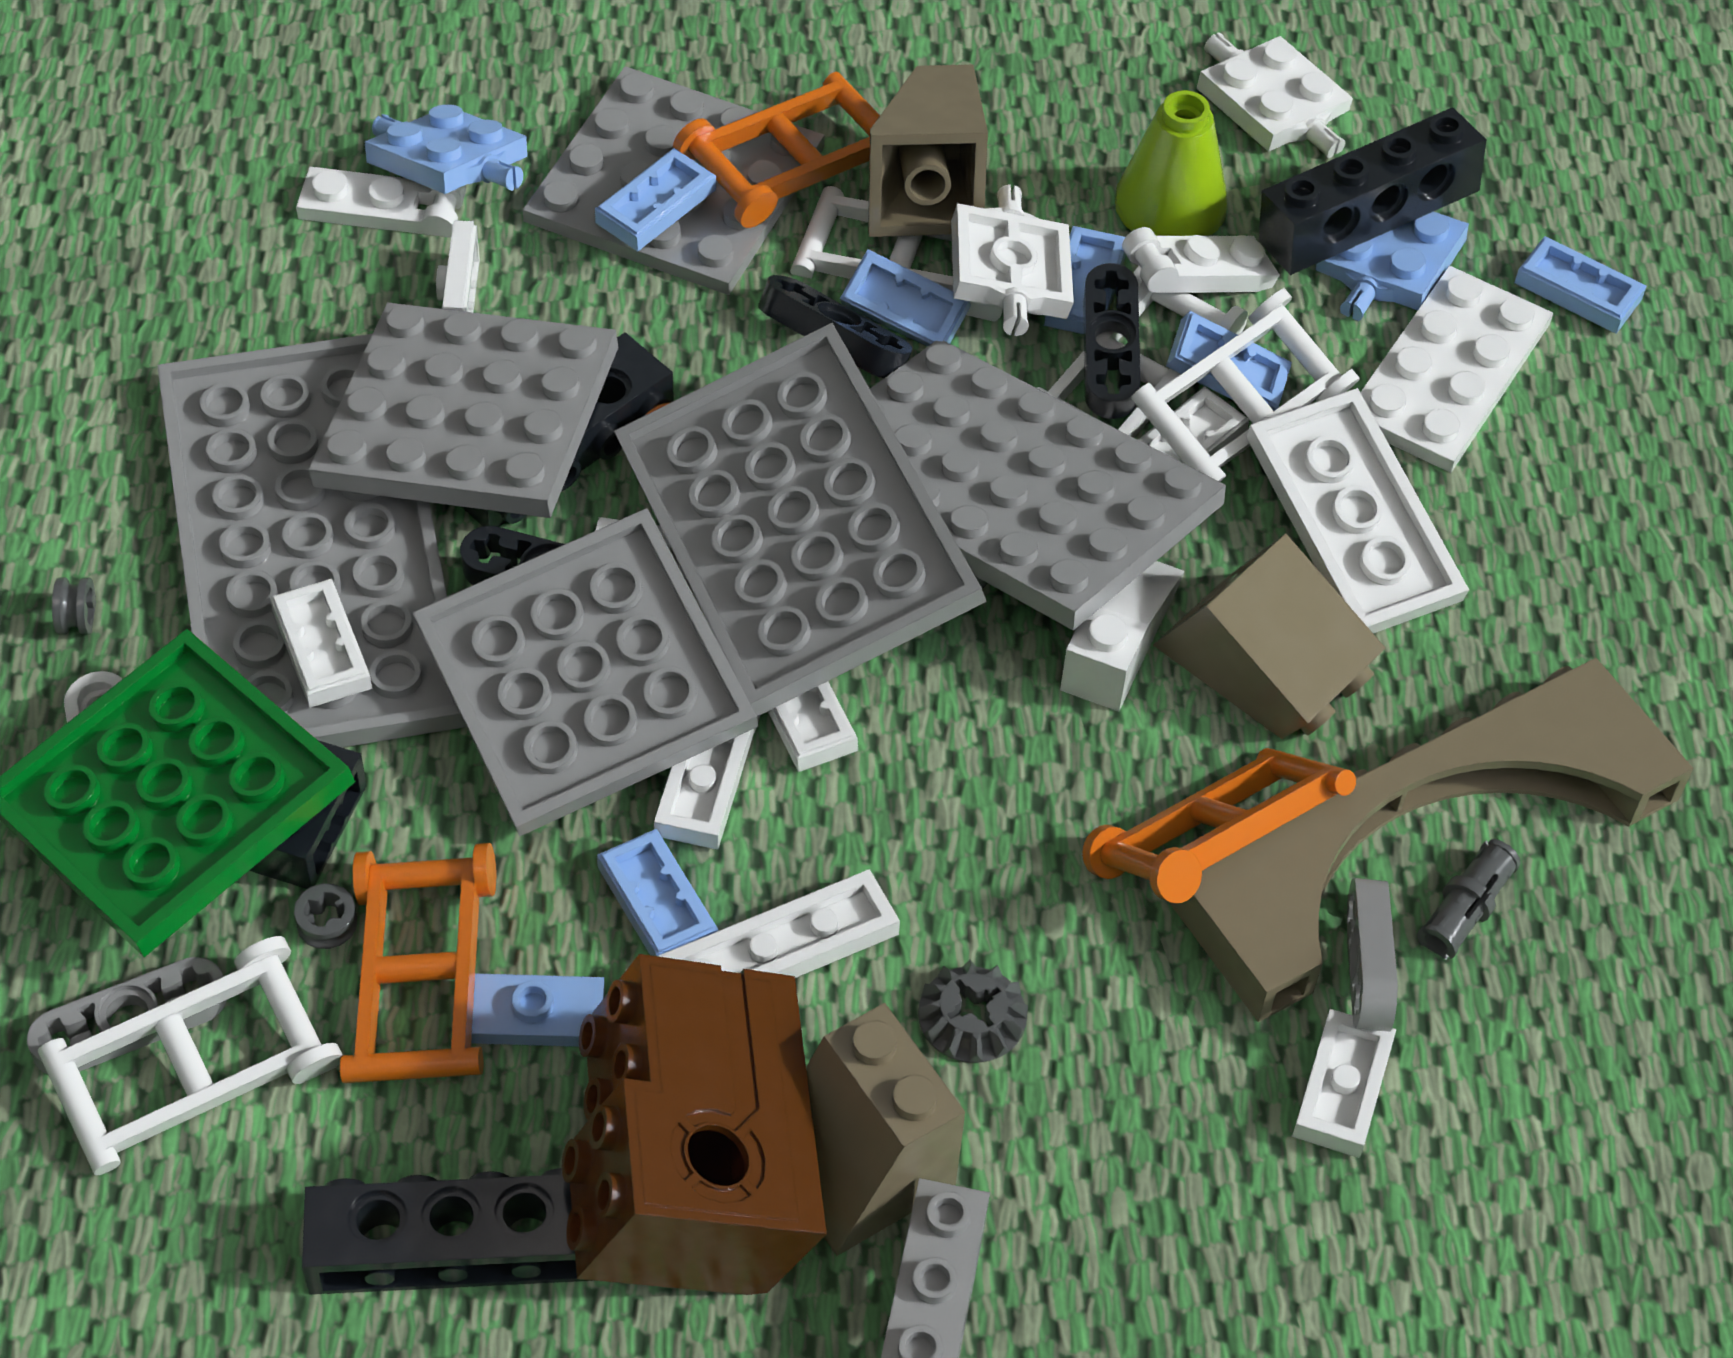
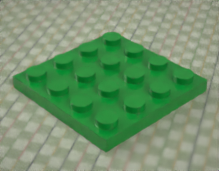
(168, 790)

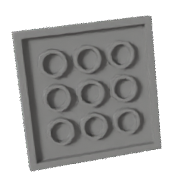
(625, 137)
(466, 410)
(584, 671)

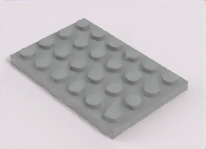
(1036, 487)
(798, 519)

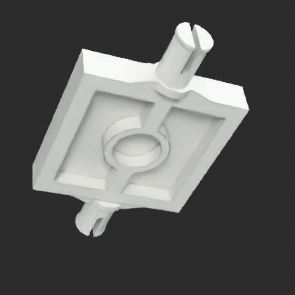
(1274, 94)
(1011, 261)

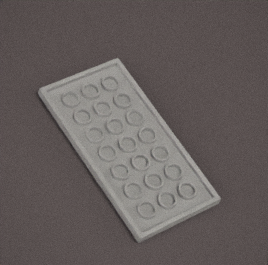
(258, 528)

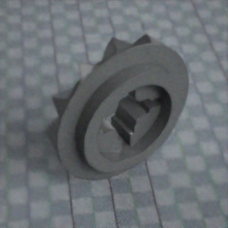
(966, 1036)

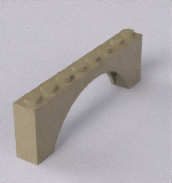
(1563, 741)

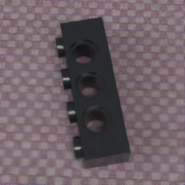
(1371, 190)
(630, 391)
(416, 1255)

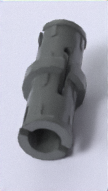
(1469, 898)

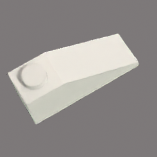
(1116, 638)

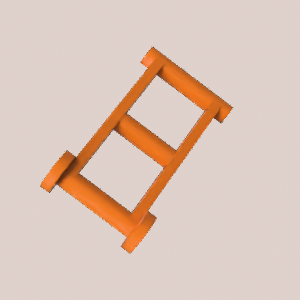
(757, 201)
(1178, 871)
(371, 887)

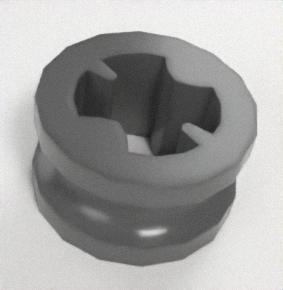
(73, 605)
(336, 930)

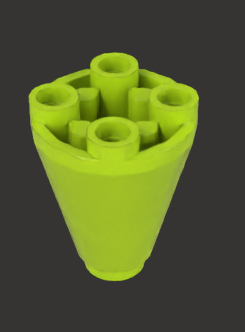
(1176, 172)

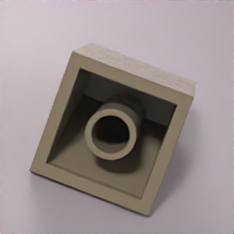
(927, 153)
(1276, 641)
(878, 1126)

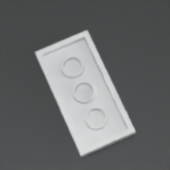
(1452, 366)
(1357, 511)

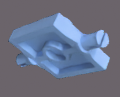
(447, 149)
(1398, 264)

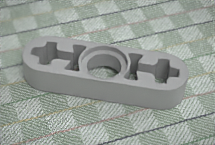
(1371, 955)
(105, 1003)

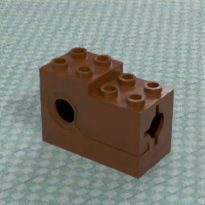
(694, 1132)

